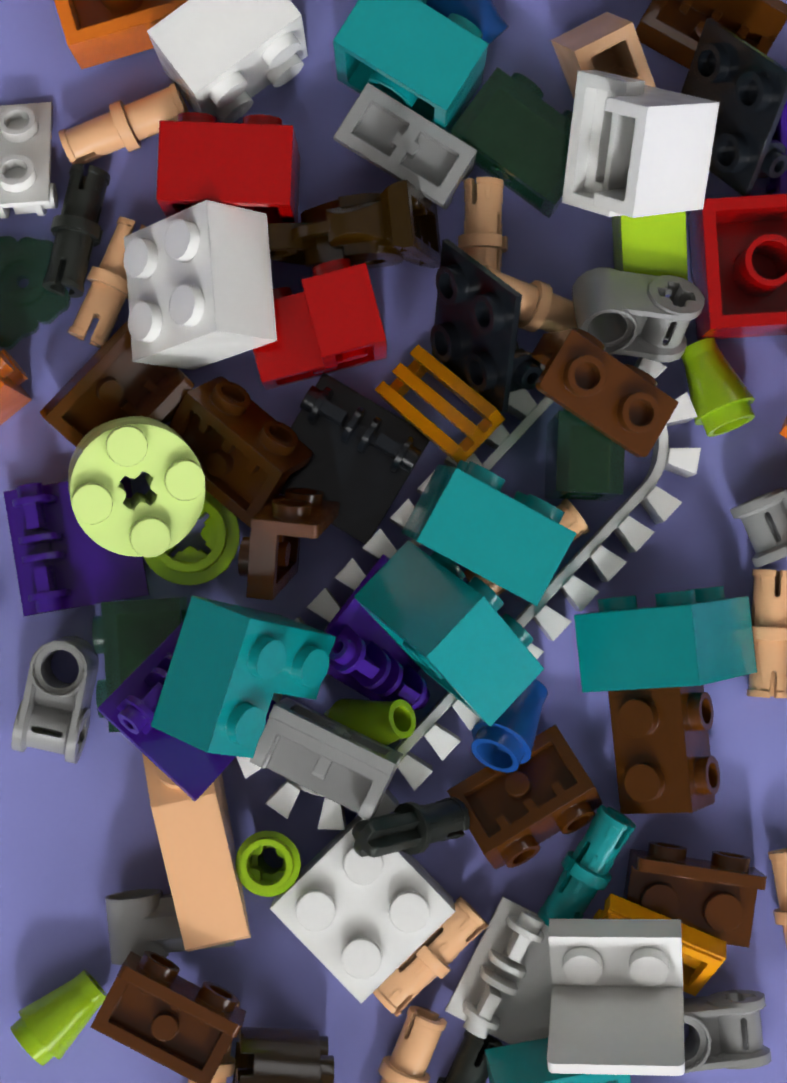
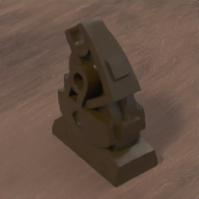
(364, 228)

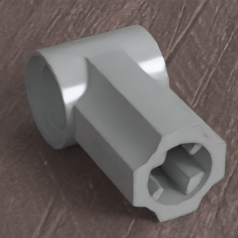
(143, 922)

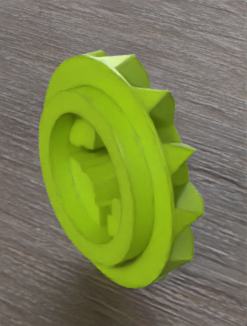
(195, 565)

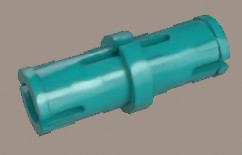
(588, 866)

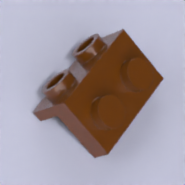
(676, 25)
(115, 388)
(602, 390)
(272, 550)
(663, 749)
(170, 1017)

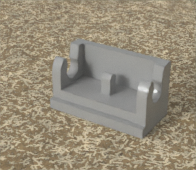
(406, 145)
(326, 757)

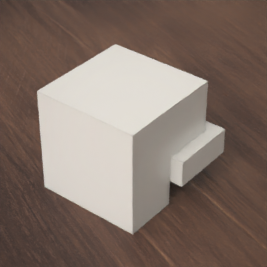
(637, 147)

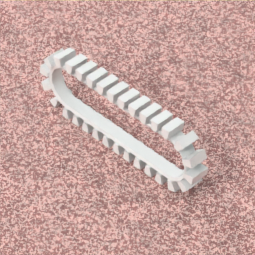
(578, 593)

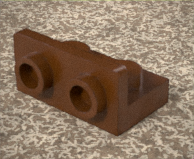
(238, 446)
(527, 806)
(702, 893)

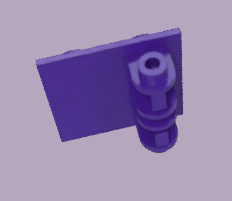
(58, 561)
(369, 658)
(132, 712)

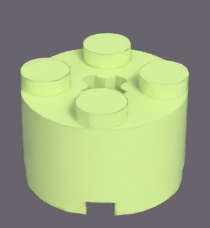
(146, 522)

